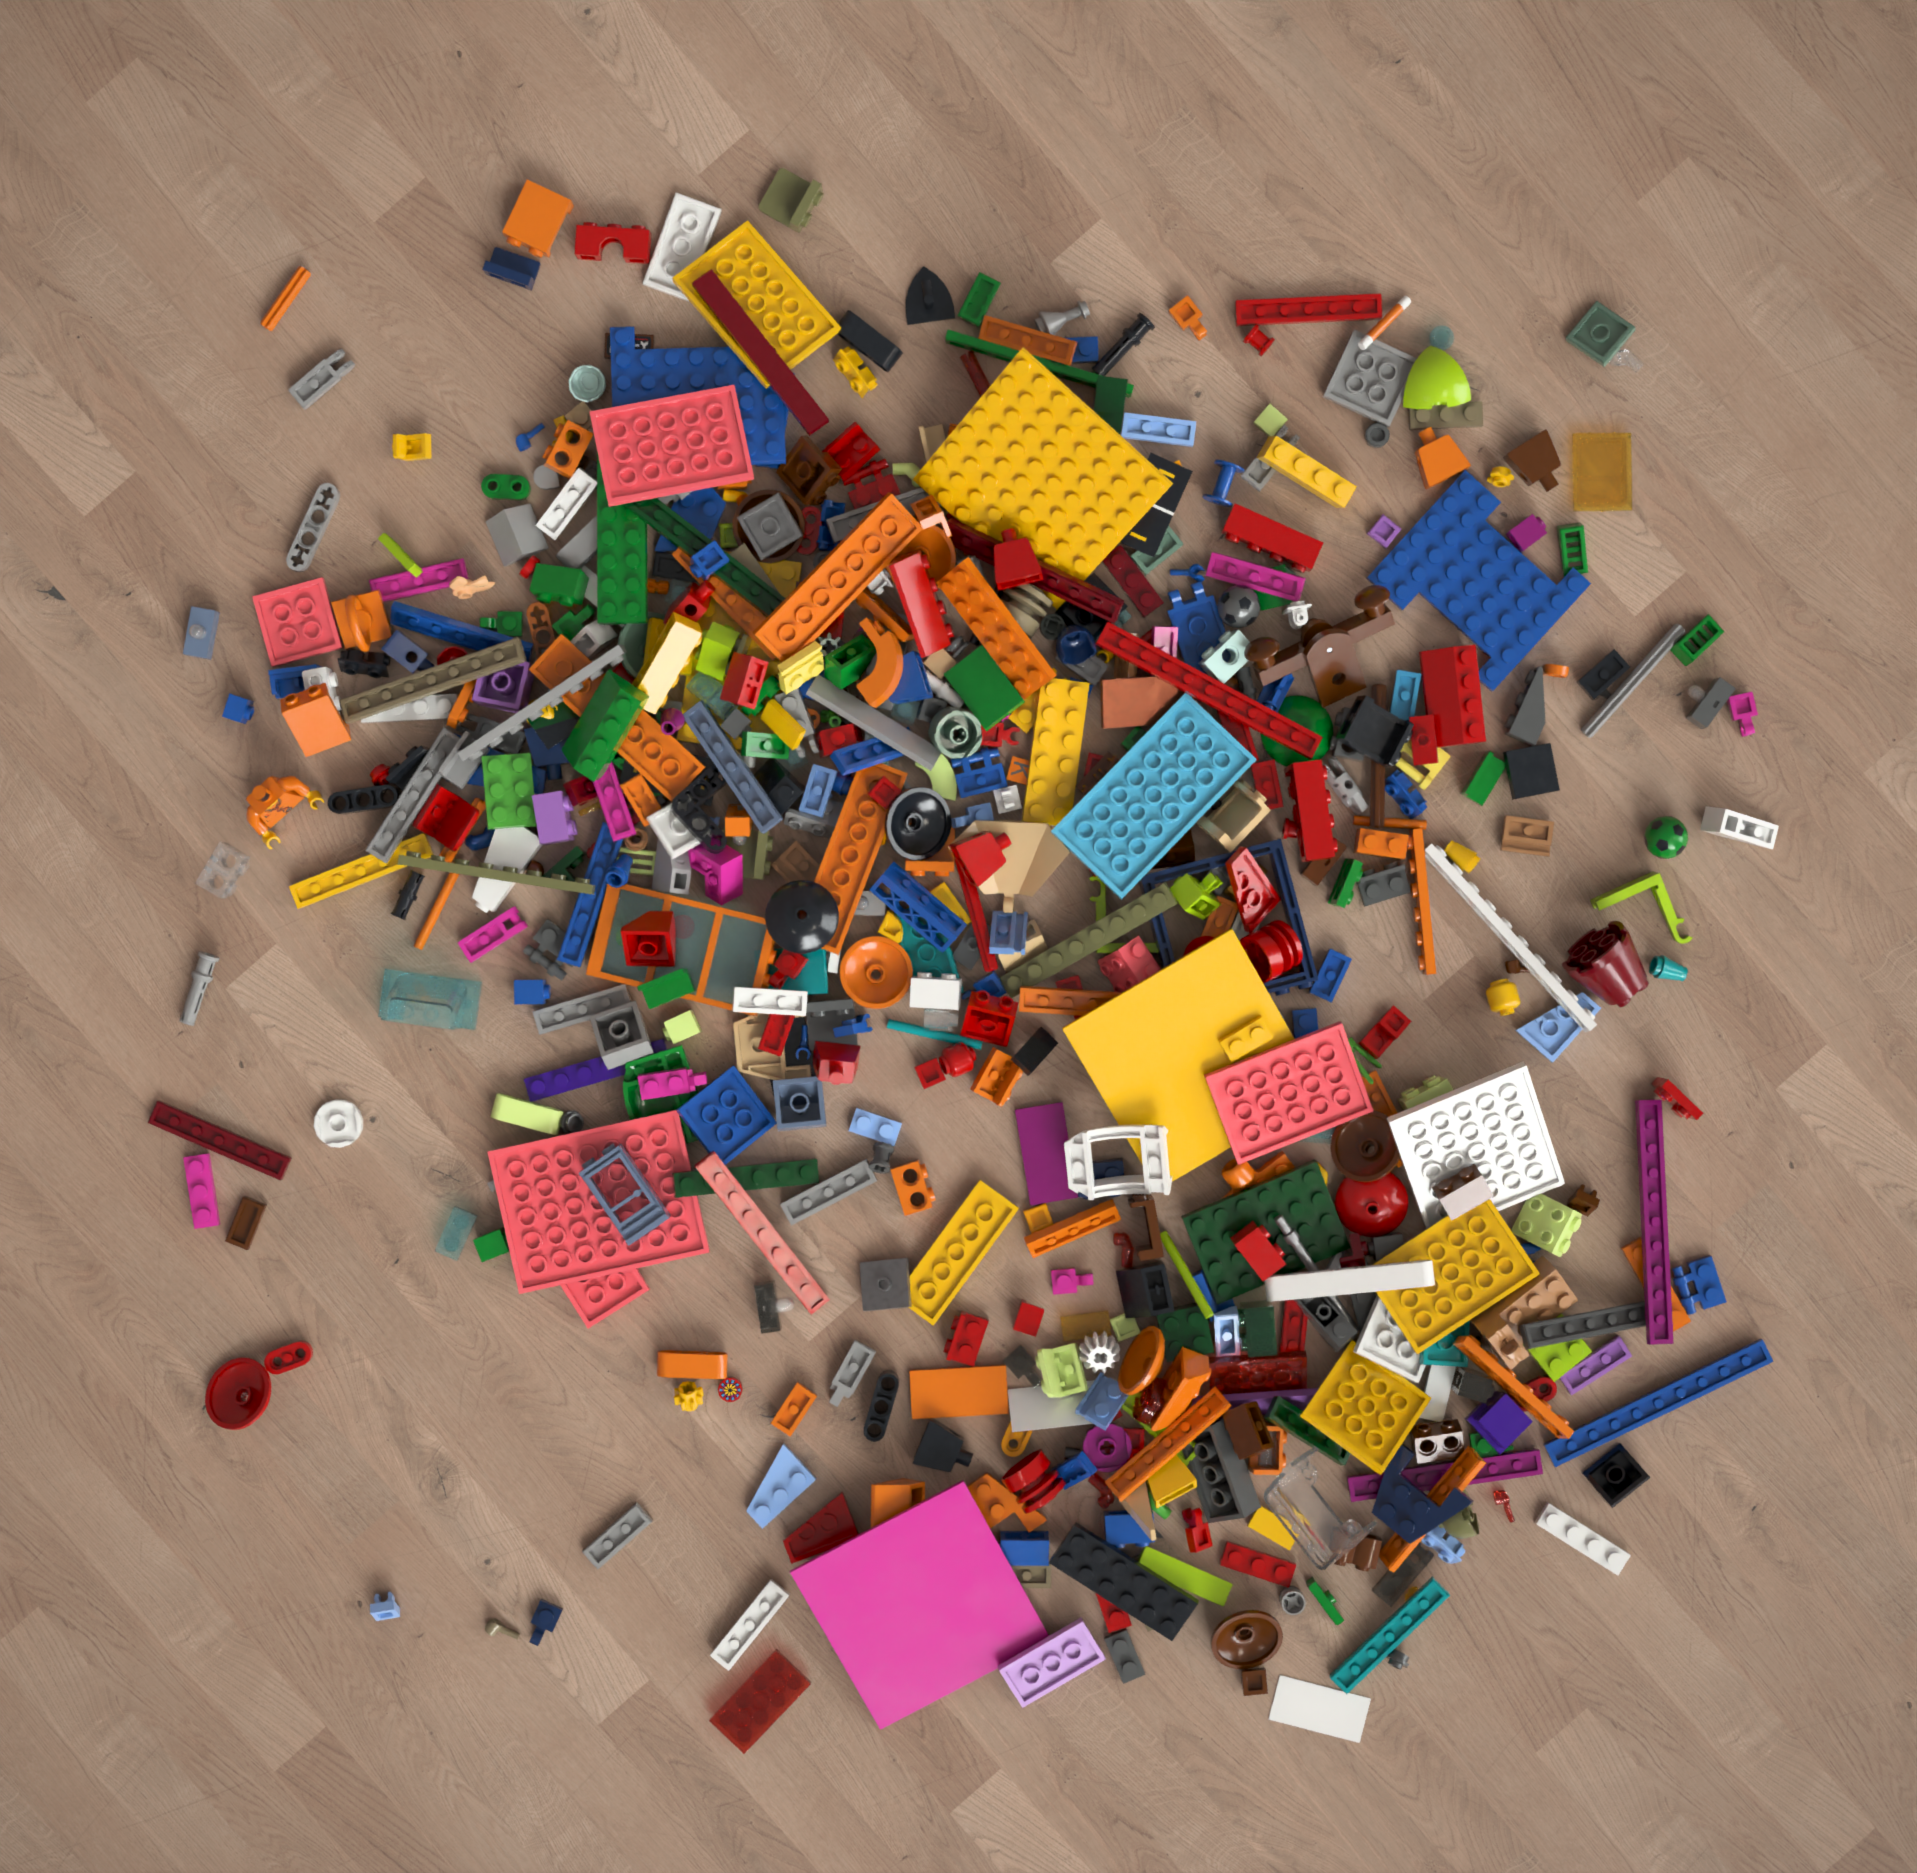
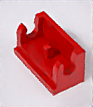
(744, 680)

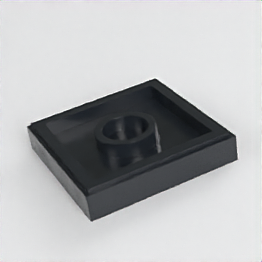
(1531, 771)

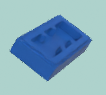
(1075, 1469)

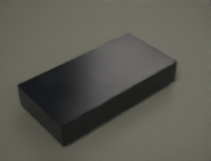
(1034, 1051)

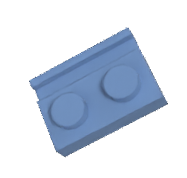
(1008, 933)
(1101, 1401)

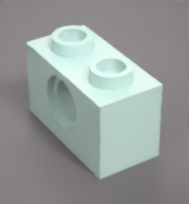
(1212, 659)

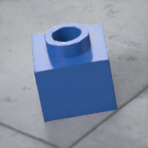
(238, 709)

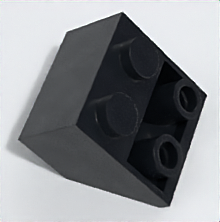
(1145, 1290)

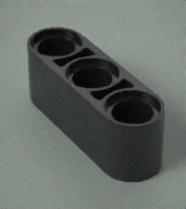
(868, 341)
(352, 799)
(881, 1417)

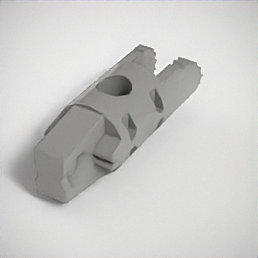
(1345, 787)

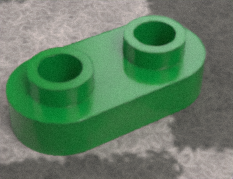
(505, 487)
(768, 689)

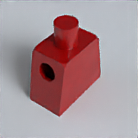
(1015, 561)
(692, 601)
(837, 738)
(980, 855)
(836, 1062)

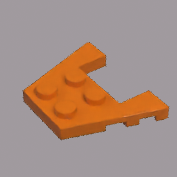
(998, 1503)

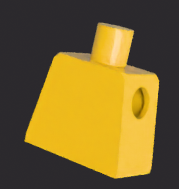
(1170, 1482)

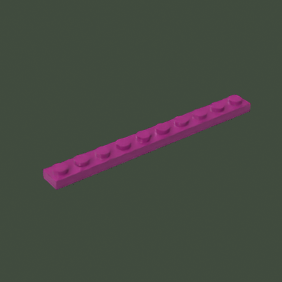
(1654, 1222)

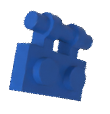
(979, 780)
(1706, 1283)

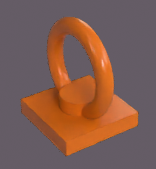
(362, 619)

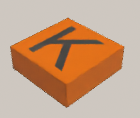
(1018, 770)

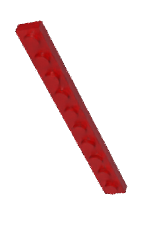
(1209, 690)

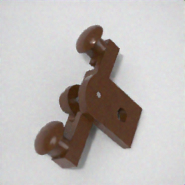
(1325, 649)

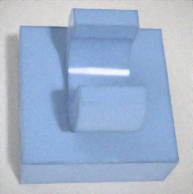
(384, 1610)

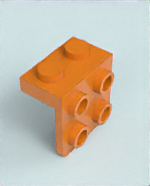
(940, 863)

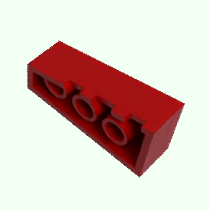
(1311, 810)

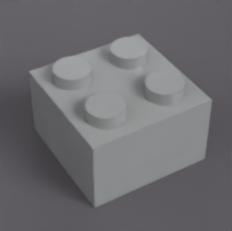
(621, 1035)

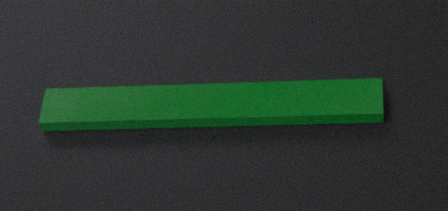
(1007, 354)

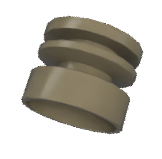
(1024, 603)

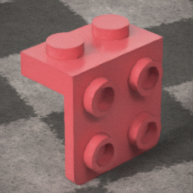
(1128, 965)

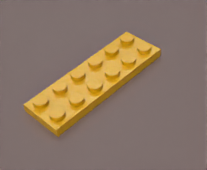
(1055, 751)
(958, 1250)

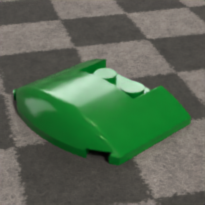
(664, 1060)

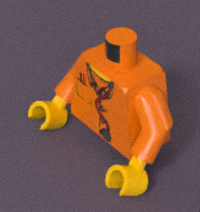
(274, 800)

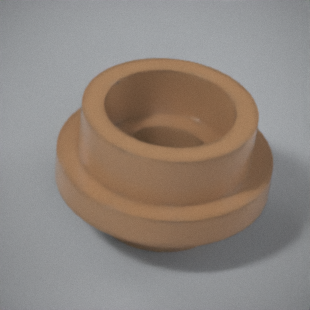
(640, 833)

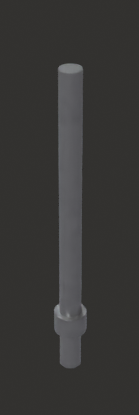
(1292, 1238)

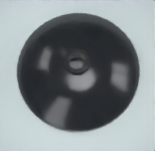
(929, 823)
(804, 934)

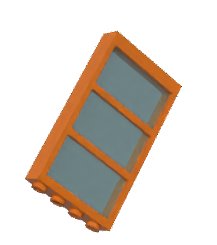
(712, 943)

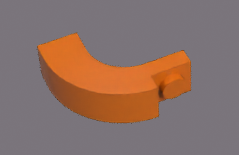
(888, 668)

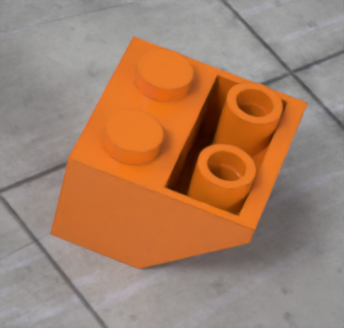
(894, 1497)

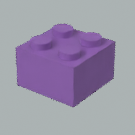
(505, 689)
(554, 818)

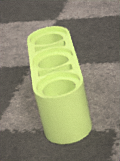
(526, 1114)

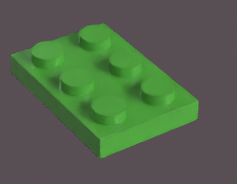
(508, 791)

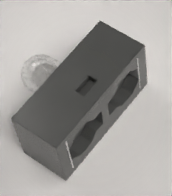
(1708, 701)

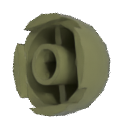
(1463, 1524)

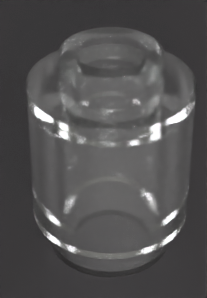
(940, 1019)

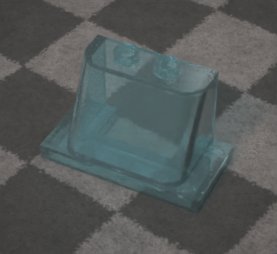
(429, 1000)

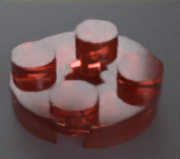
(1149, 1401)

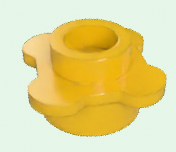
(1500, 476)

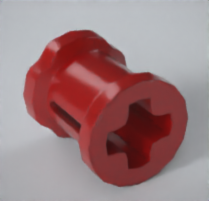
(1258, 340)
(1289, 829)

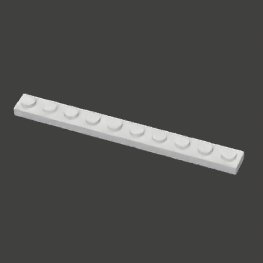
(1515, 944)

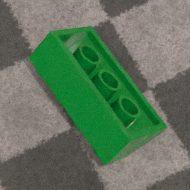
(604, 725)

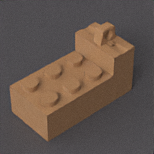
(1534, 1301)

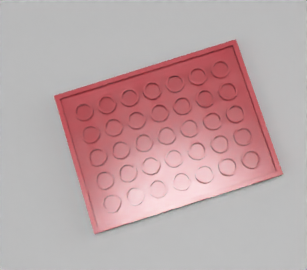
(560, 1228)

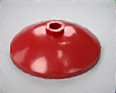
(1355, 1198)
(228, 1392)

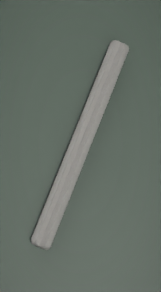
(1633, 680)

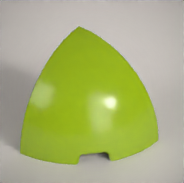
(1435, 381)

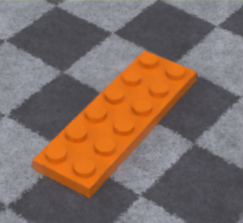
(996, 628)

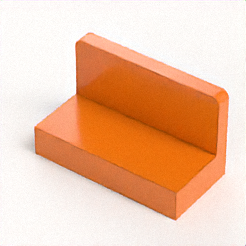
(929, 513)

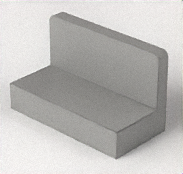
(459, 771)

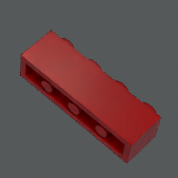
(1272, 538)

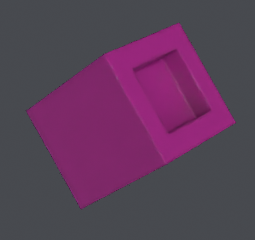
(1527, 532)

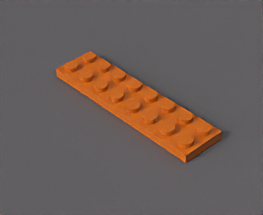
(838, 579)
(646, 747)
(854, 847)

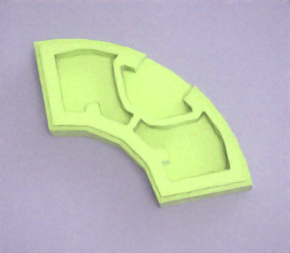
(942, 778)

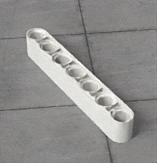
(1350, 1280)

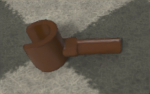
(1513, 967)

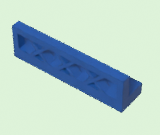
(921, 904)

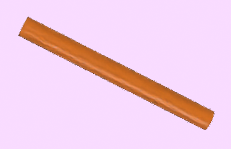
(435, 911)

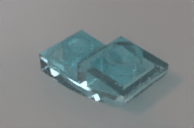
(709, 692)

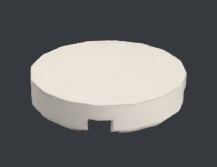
(338, 1123)

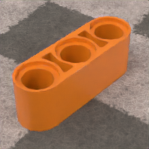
(692, 1364)

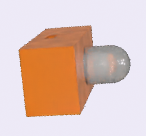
(738, 824)

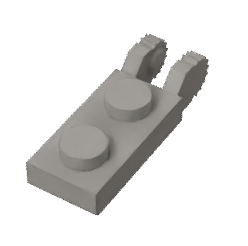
(320, 380)
(1260, 473)
(796, 707)

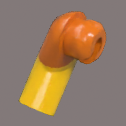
(734, 496)

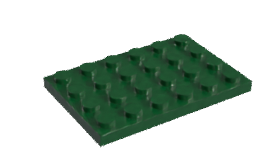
(1295, 1194)

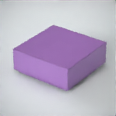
(1384, 531)

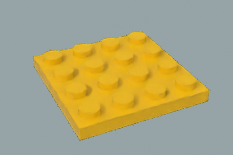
(1365, 1408)

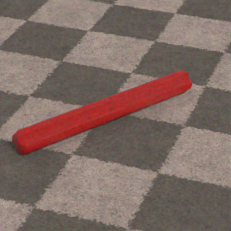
(978, 921)

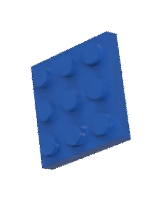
(726, 1115)

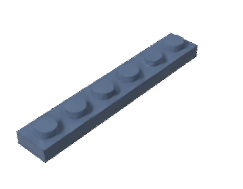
(732, 767)

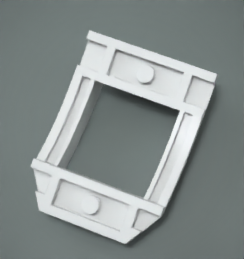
(1154, 1159)

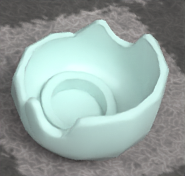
(587, 383)

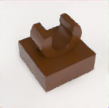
(1583, 1202)

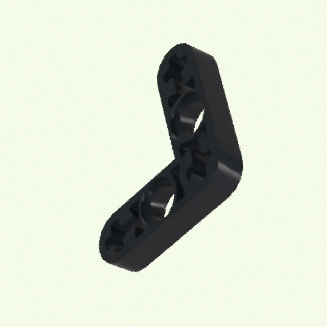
(694, 810)

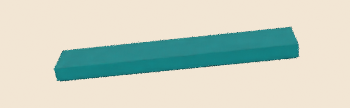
(1389, 1635)

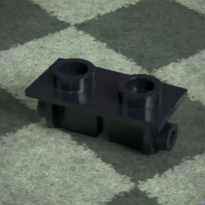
(353, 663)

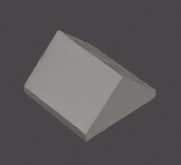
(516, 534)

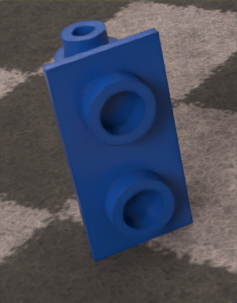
(829, 510)
(1275, 692)
(1410, 803)

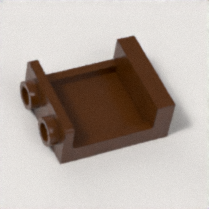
(1154, 1249)

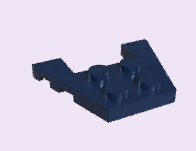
(1408, 1508)

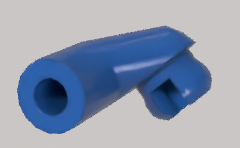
(480, 841)

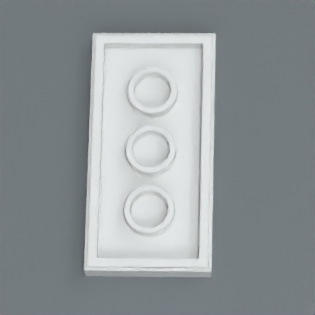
(681, 241)

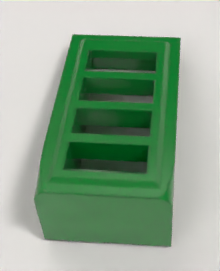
(1581, 547)
(1686, 651)

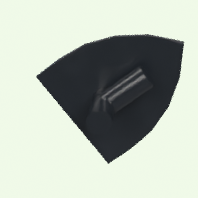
(928, 299)

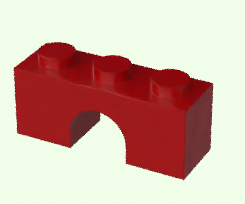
(592, 239)

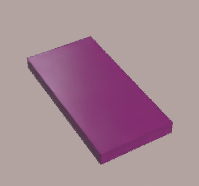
(1042, 1142)

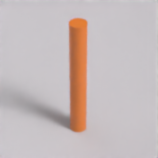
(1393, 822)

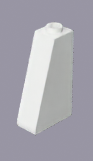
(507, 848)

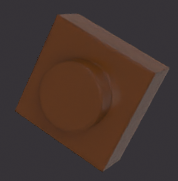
(1254, 1681)

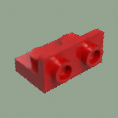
(852, 450)
(966, 1338)

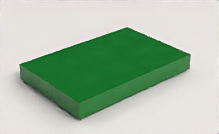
(984, 688)

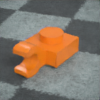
(1187, 315)

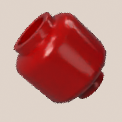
(957, 1059)

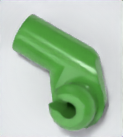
(831, 717)

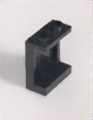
(1375, 732)

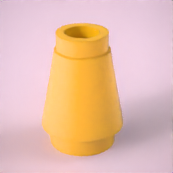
(1462, 856)

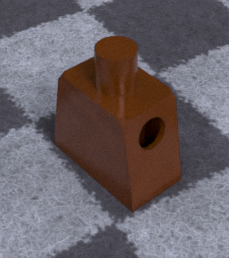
(1535, 461)

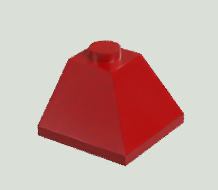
(650, 940)

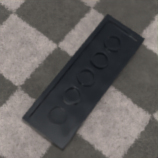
(1123, 1581)

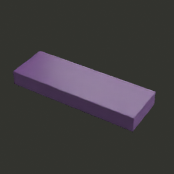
(1596, 1364)

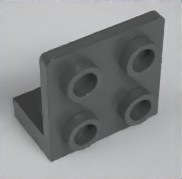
(826, 1015)

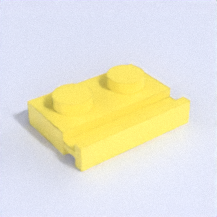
(801, 667)

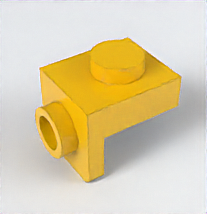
(412, 447)

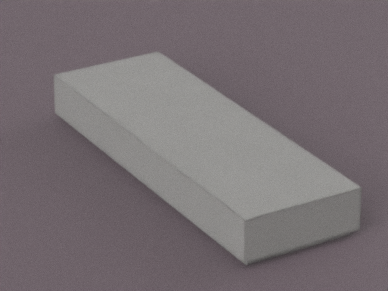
(617, 1536)

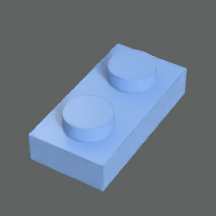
(875, 1126)

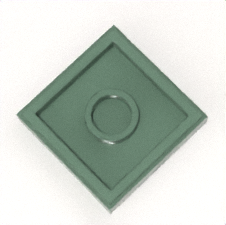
(1600, 333)

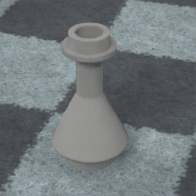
(1053, 321)

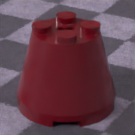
(1607, 964)

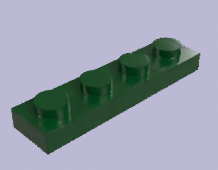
(1289, 1419)

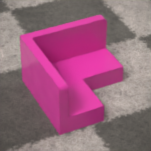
(721, 871)

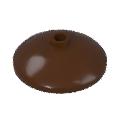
(753, 500)
(1351, 1146)
(1246, 1639)

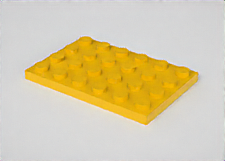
(767, 293)
(1473, 1268)

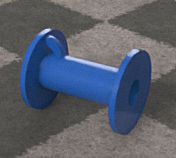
(1223, 483)

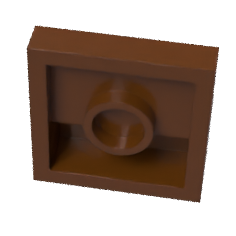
(809, 472)

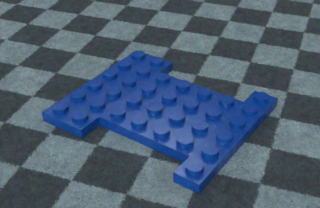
(668, 372)
(1477, 579)

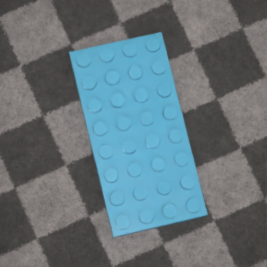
(1153, 795)

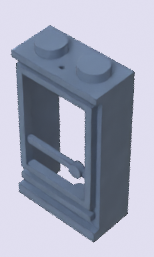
(644, 1219)

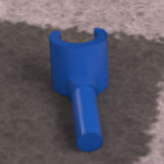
(522, 440)
(1192, 571)
(803, 1043)

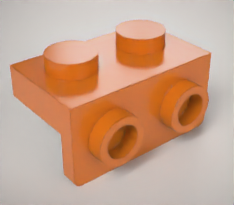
(997, 1077)

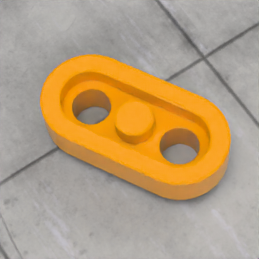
(1022, 1438)

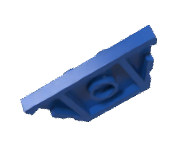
(700, 509)

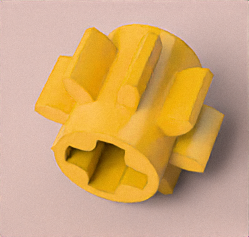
(688, 1396)

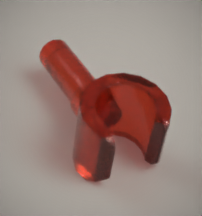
(1500, 1498)

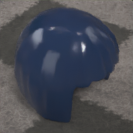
(1075, 645)

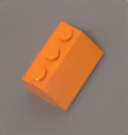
(1182, 1385)

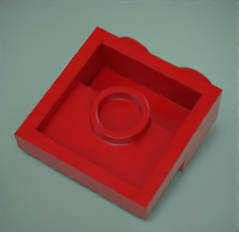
(989, 1018)

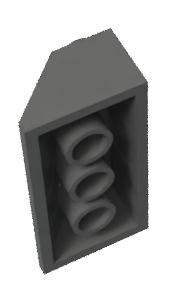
(1221, 1477)

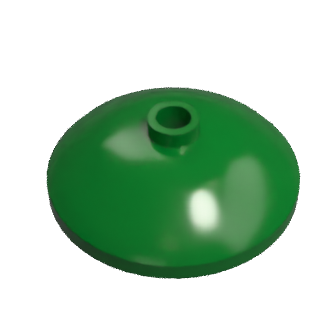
(1308, 714)

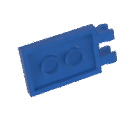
(1197, 625)

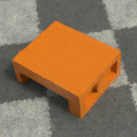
(536, 219)
(314, 719)

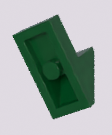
(572, 859)

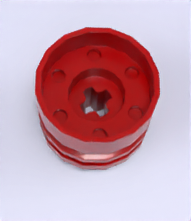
(1273, 949)
(1036, 1485)

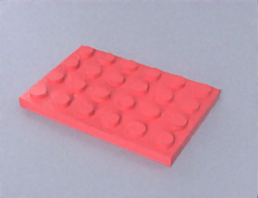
(671, 445)
(1288, 1092)

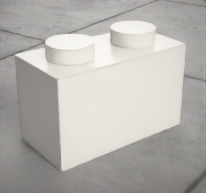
(935, 992)

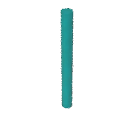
(937, 1035)

